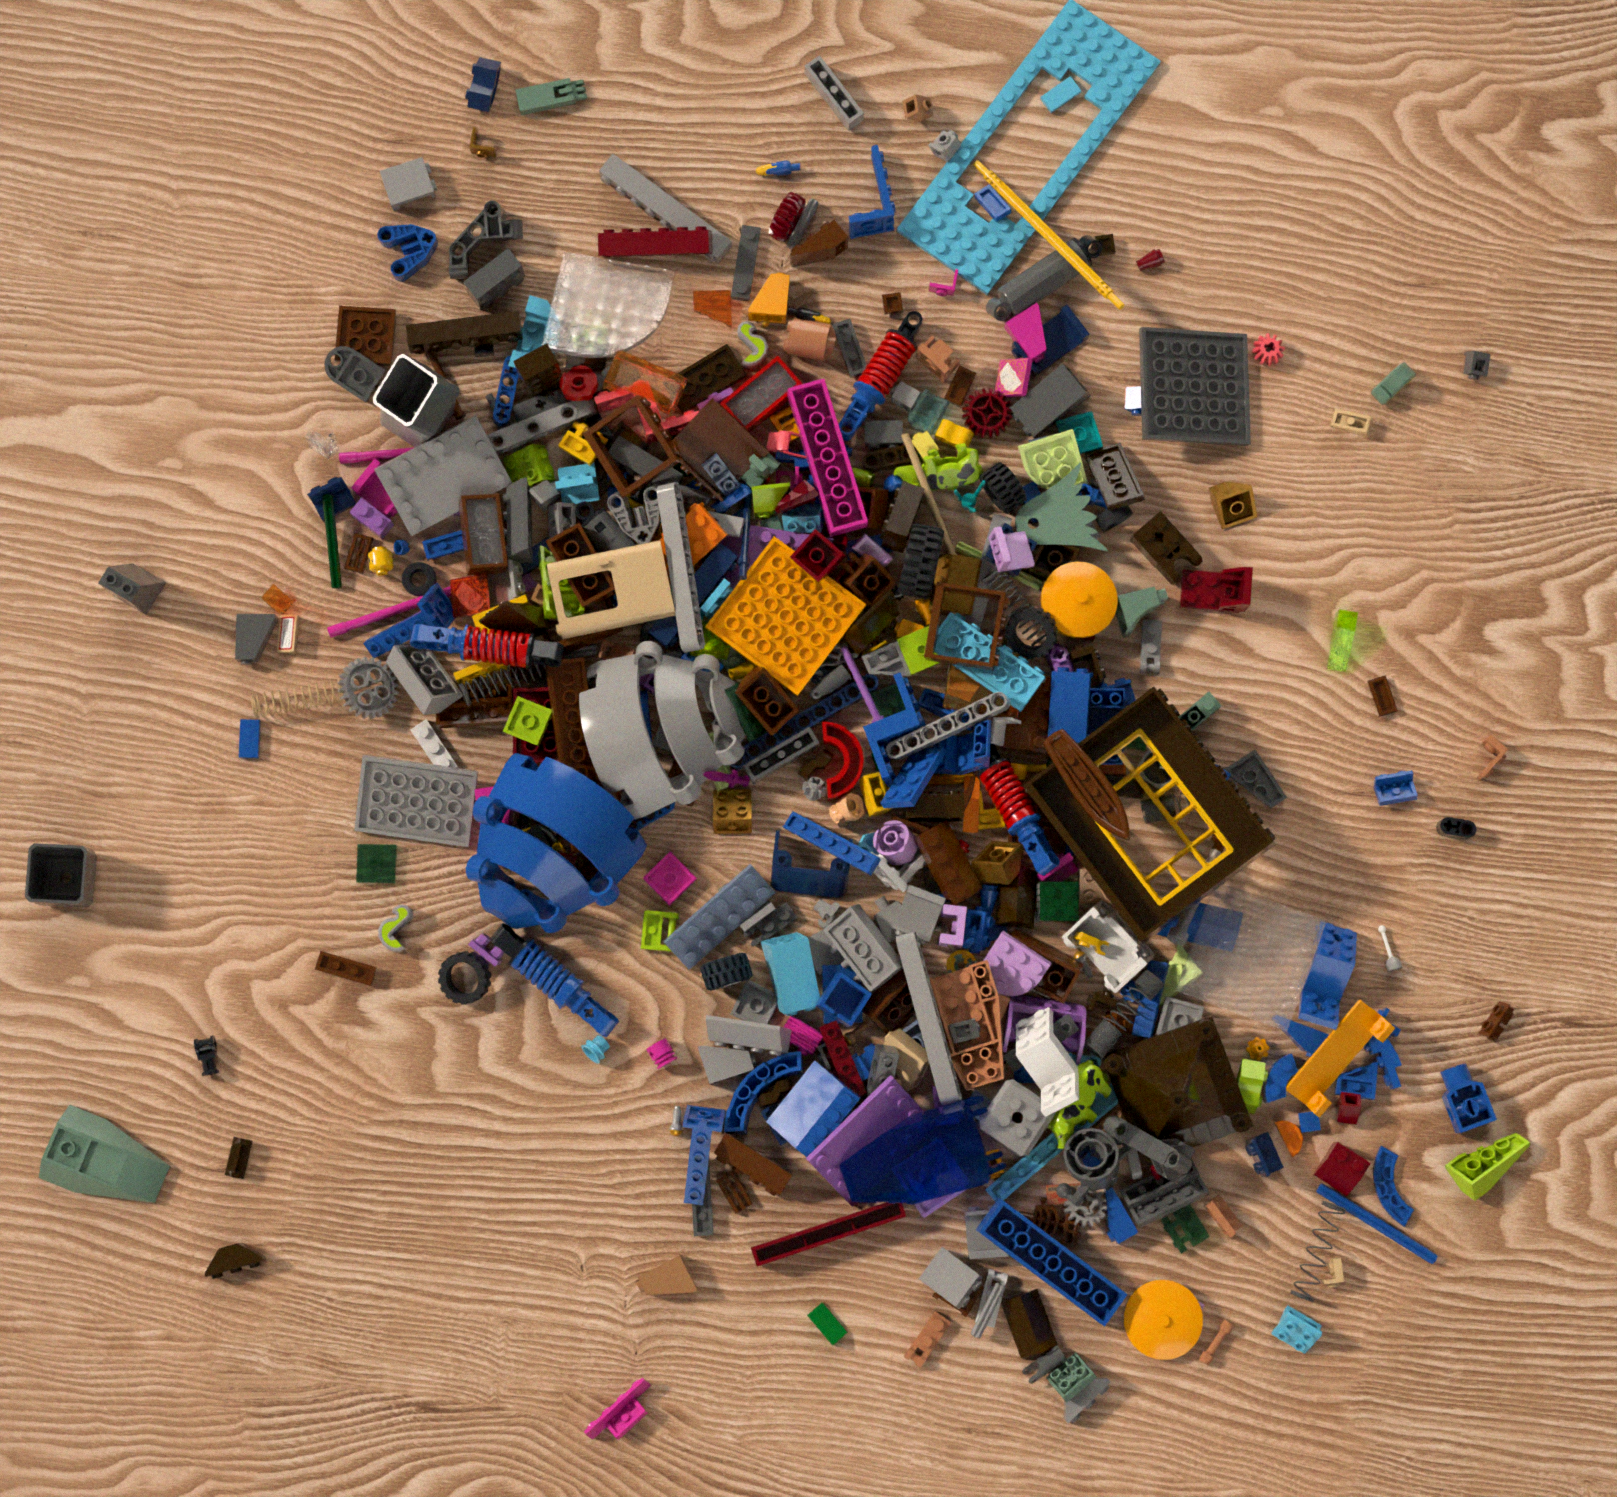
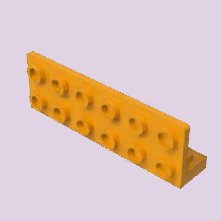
(1336, 1054)

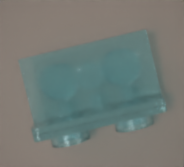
(927, 412)

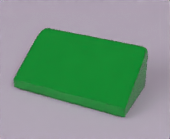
(827, 1323)

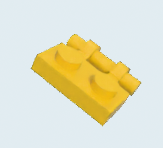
(578, 446)

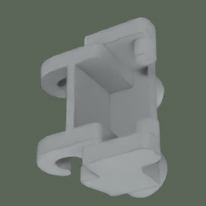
(826, 911)

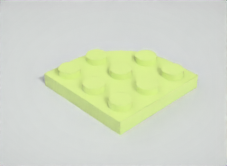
(1052, 459)

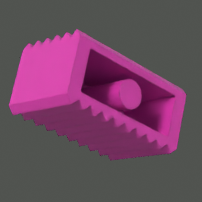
(803, 1036)

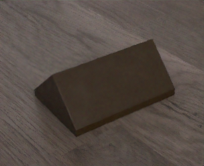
(1017, 901)
(1029, 1323)

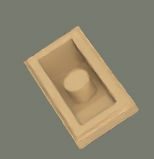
(1352, 422)

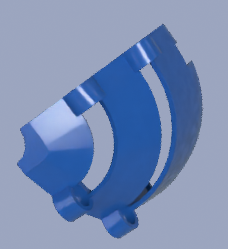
(573, 809)

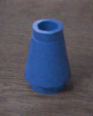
(988, 896)

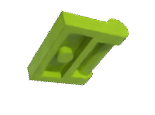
(653, 929)

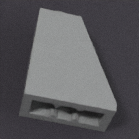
(725, 1062)

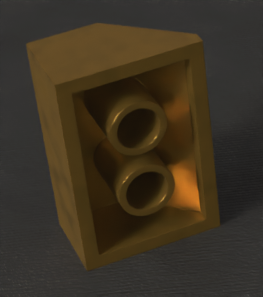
(959, 571)

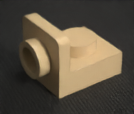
(1336, 1270)

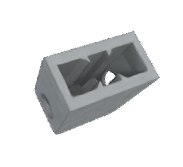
(886, 917)

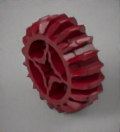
(787, 216)
(978, 412)

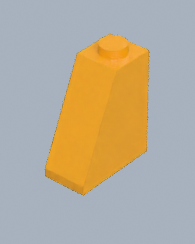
(772, 300)

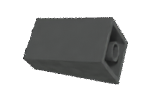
(1049, 401)
(132, 585)

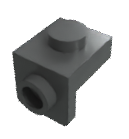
(964, 1031)

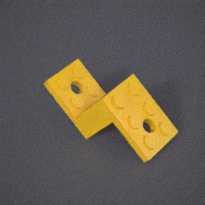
(482, 668)

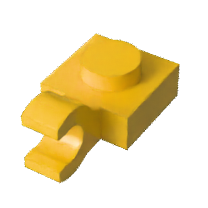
(1087, 940)

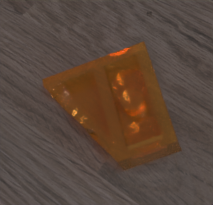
(714, 304)

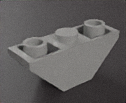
(1084, 1399)

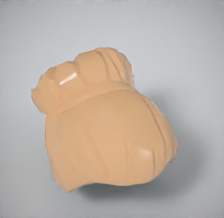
(847, 809)

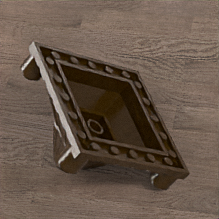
(1179, 1086)

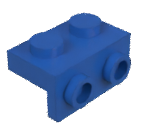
(1395, 788)

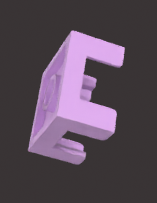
(958, 926)

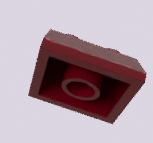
(817, 556)
(1341, 1168)

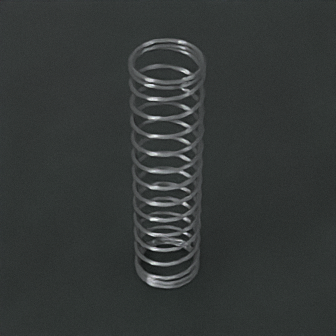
(993, 573)
(466, 697)

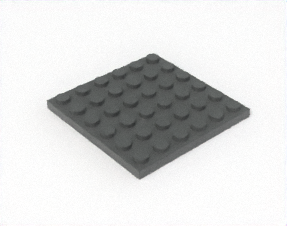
(1194, 386)

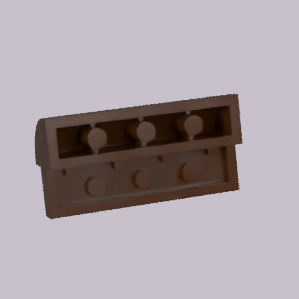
(487, 712)

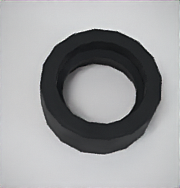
(1112, 518)

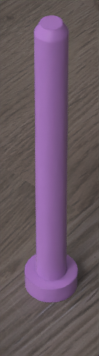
(861, 685)

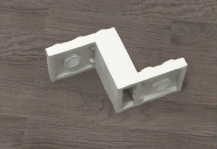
(1047, 1061)

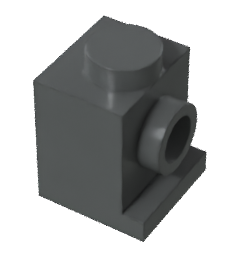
(1476, 364)

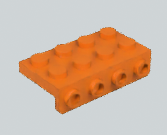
(703, 534)

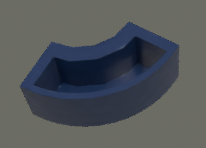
(484, 84)

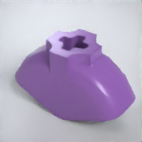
(1059, 657)

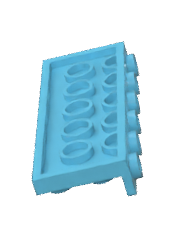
(1011, 675)

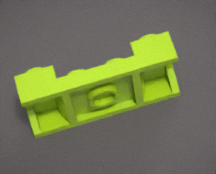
(570, 602)

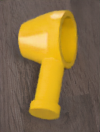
(1022, 769)

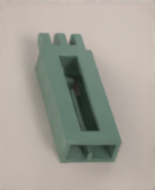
(542, 96)

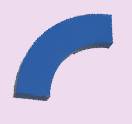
(1385, 1188)

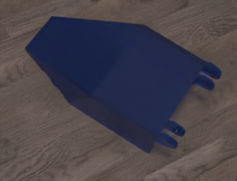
(922, 1158)

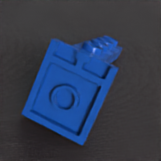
(877, 220)
(435, 611)
(703, 1122)

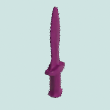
(732, 778)

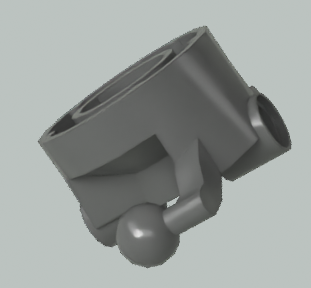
(1104, 1175)

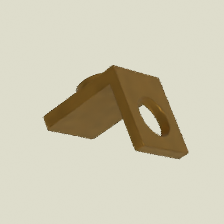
(480, 151)

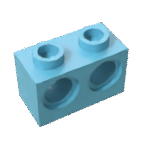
(804, 519)

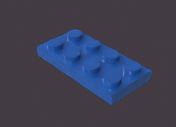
(913, 778)

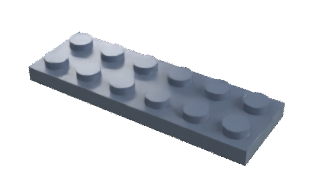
(719, 916)

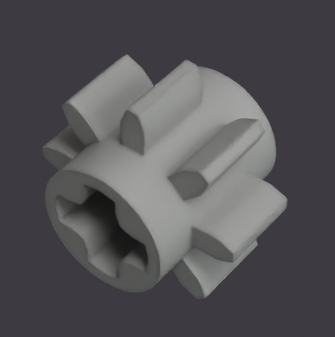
(814, 788)

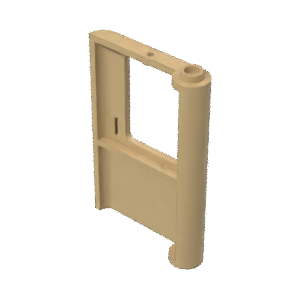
(638, 581)

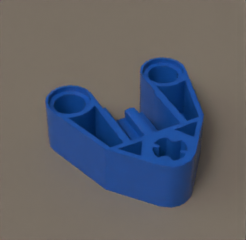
(401, 235)

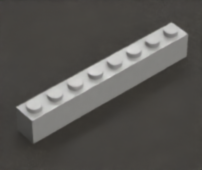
(658, 203)

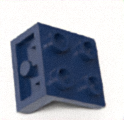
(341, 494)
(1264, 1154)

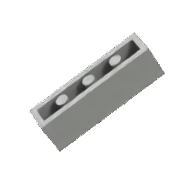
(834, 93)

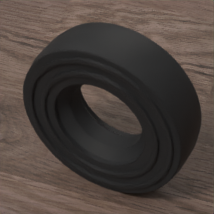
(416, 567)

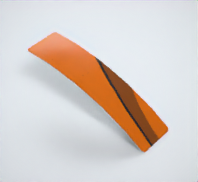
(971, 804)

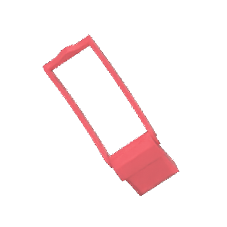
(780, 442)

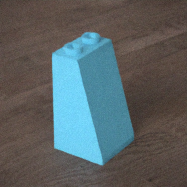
(791, 972)

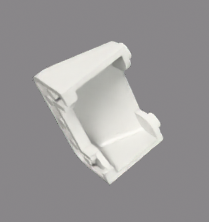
(1125, 952)

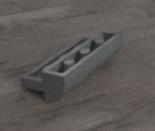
(1154, 1199)

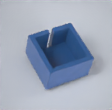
(843, 999)

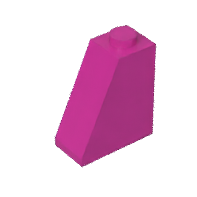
(1028, 332)

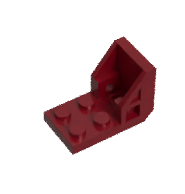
(1217, 590)

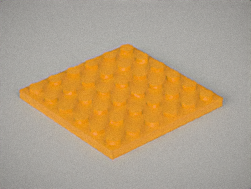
(785, 617)

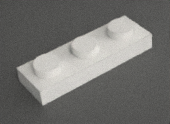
(432, 745)

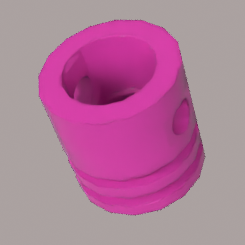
(661, 1053)

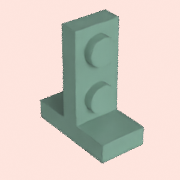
(760, 470)

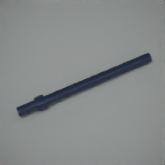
(744, 560)

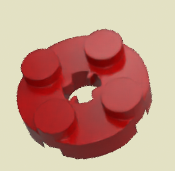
(582, 392)

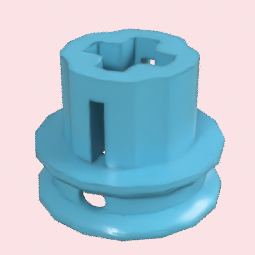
(596, 1048)

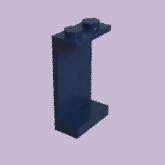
(1061, 336)

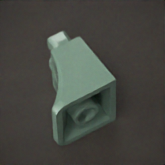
(1136, 605)

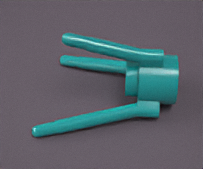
(969, 500)

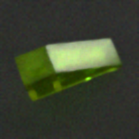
(1342, 639)

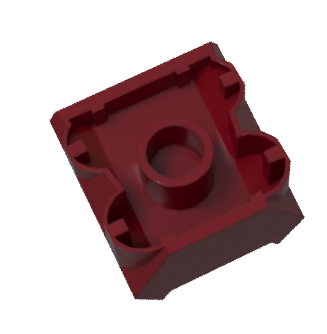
(799, 496)

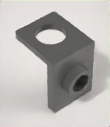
(822, 1058)

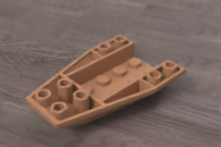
(966, 996)

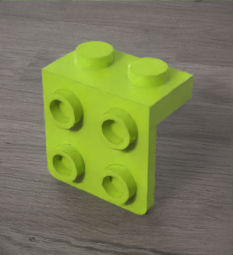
(530, 463)

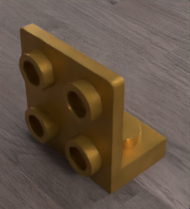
(732, 811)

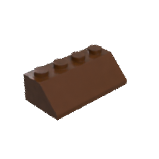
(587, 588)
(1034, 725)
(948, 863)
(1062, 972)
(753, 1164)

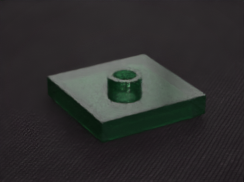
(376, 863)

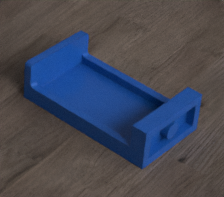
(1070, 702)

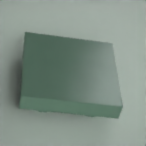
(1071, 1377)

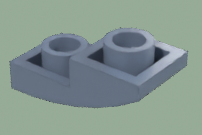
(721, 474)

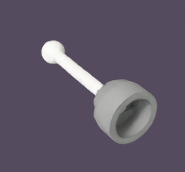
(1392, 963)

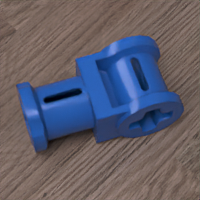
(1096, 497)

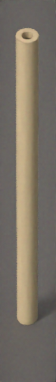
(927, 492)

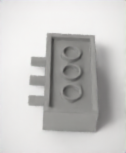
(863, 948)

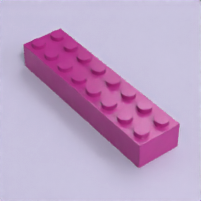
(827, 457)

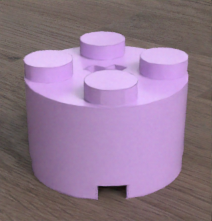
(895, 842)

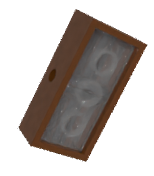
(483, 534)

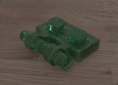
(1191, 1226)

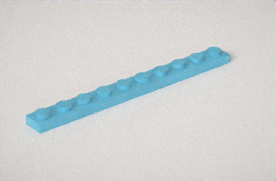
(1043, 1153)

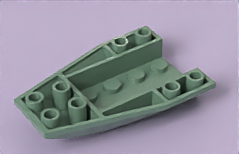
(100, 1159)

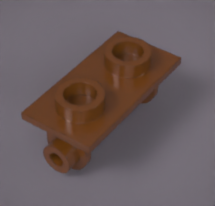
(1500, 1014)

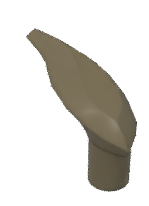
(943, 928)

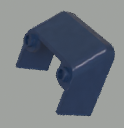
(808, 881)

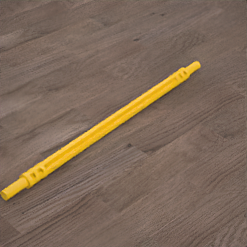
(1048, 234)

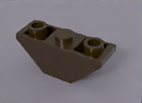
(232, 1259)

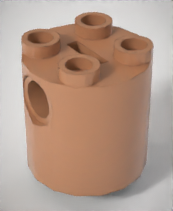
(810, 339)

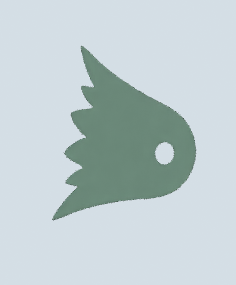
(1060, 516)

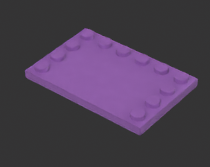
(872, 1118)

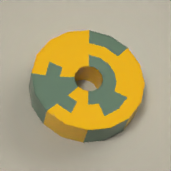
(957, 957)

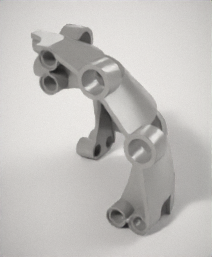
(619, 736)

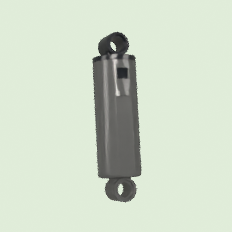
(1041, 279)
(602, 529)

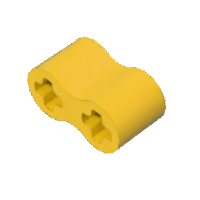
(953, 434)

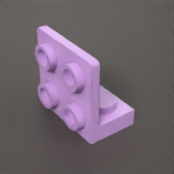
(1010, 550)

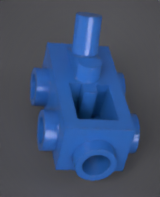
(976, 931)

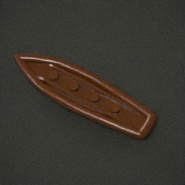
(1088, 783)

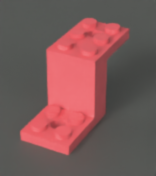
(610, 400)

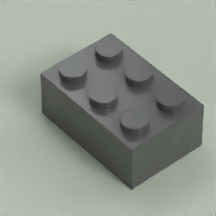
(494, 279)

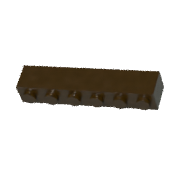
(464, 332)

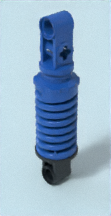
(550, 979)

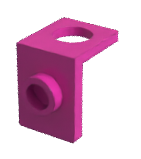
(944, 290)
(796, 477)

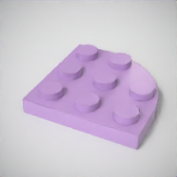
(1015, 966)

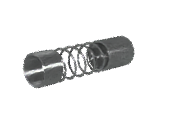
(1153, 814)
(1107, 1034)

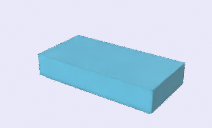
(1060, 94)

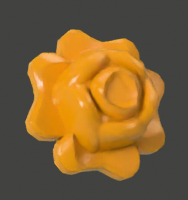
(1257, 1048)

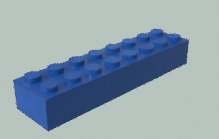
(1051, 1262)

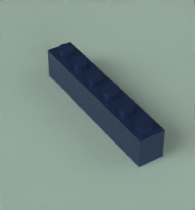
(707, 579)

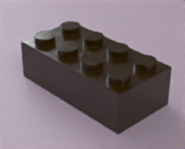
(538, 371)

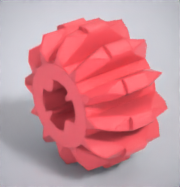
(1275, 352)

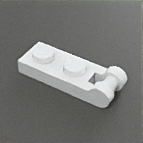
(1002, 1279)

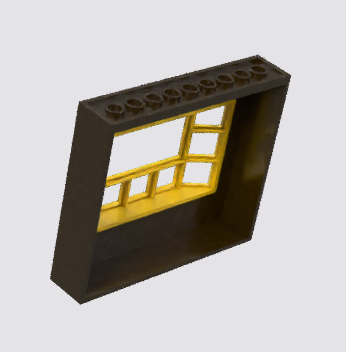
(1198, 780)

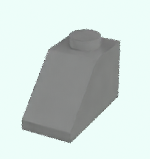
(544, 494)

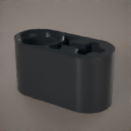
(1455, 833)

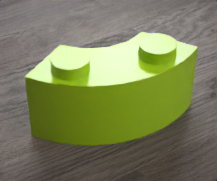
(1250, 1081)

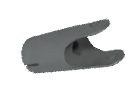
(830, 682)
(1045, 1364)

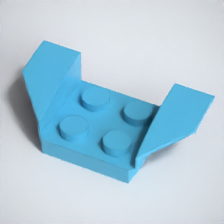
(533, 329)

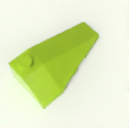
(1482, 1169)

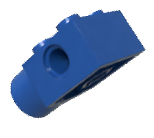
(1465, 1099)

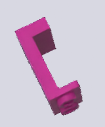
(372, 490)

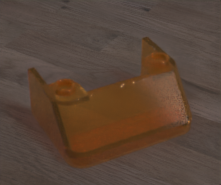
(645, 379)

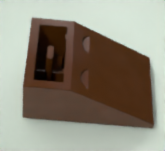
(821, 246)

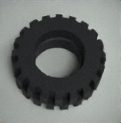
(921, 561)

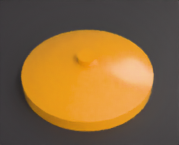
(1079, 599)
(1163, 1319)

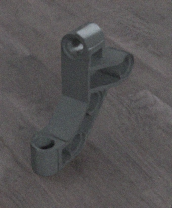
(493, 229)
(1168, 1156)

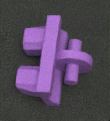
(493, 956)

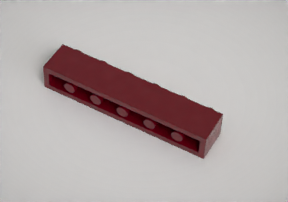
(655, 242)

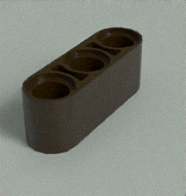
(882, 464)

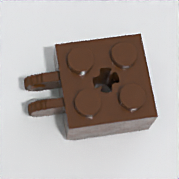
(866, 578)

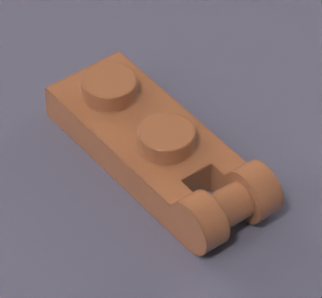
(927, 1338)

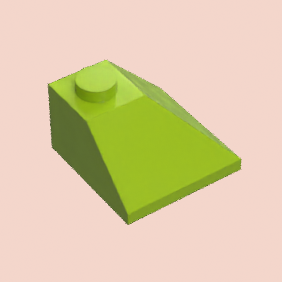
(767, 497)

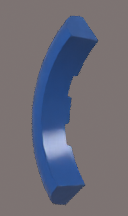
(756, 1084)

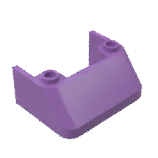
(1026, 1006)

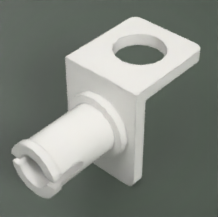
(998, 729)

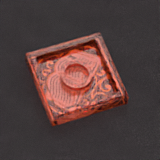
(469, 595)

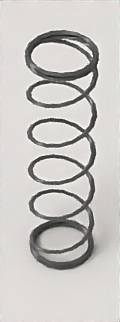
(1332, 1206)

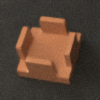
(937, 358)

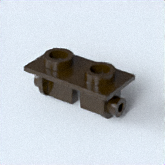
(238, 1157)

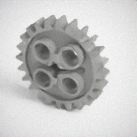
(374, 703)

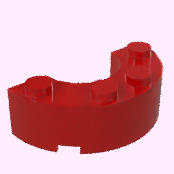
(852, 755)

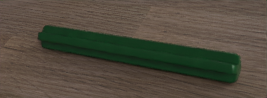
(332, 543)

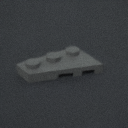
(1257, 779)

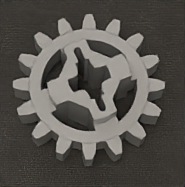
(1087, 1214)

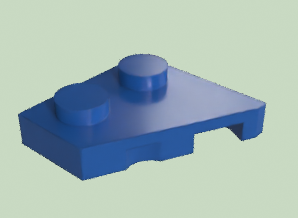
(1359, 1081)

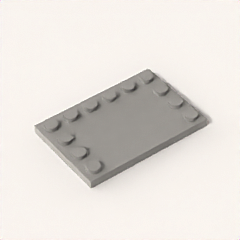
(435, 474)
(416, 800)

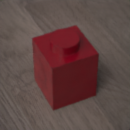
(1348, 1108)

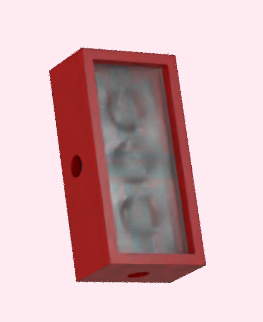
(761, 394)

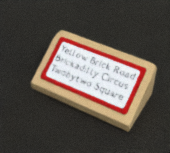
(288, 633)

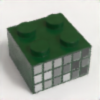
(1057, 901)

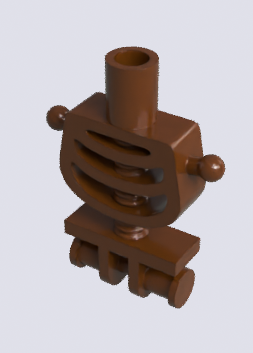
(1048, 1222)

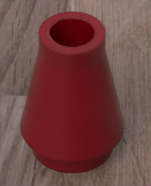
(1151, 260)

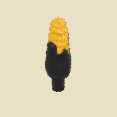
(808, 314)

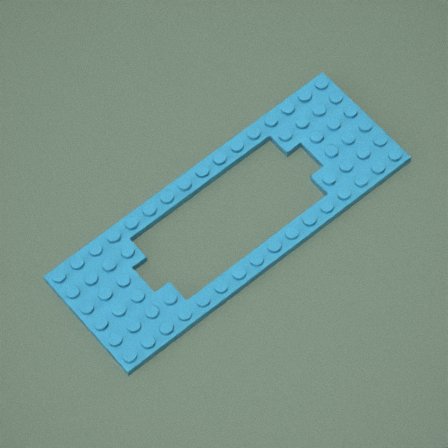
(1073, 43)

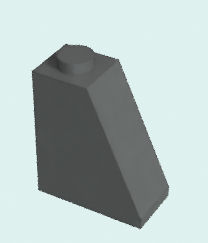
(252, 636)

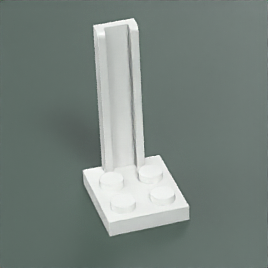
(902, 876)

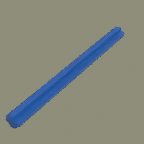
(1377, 1224)

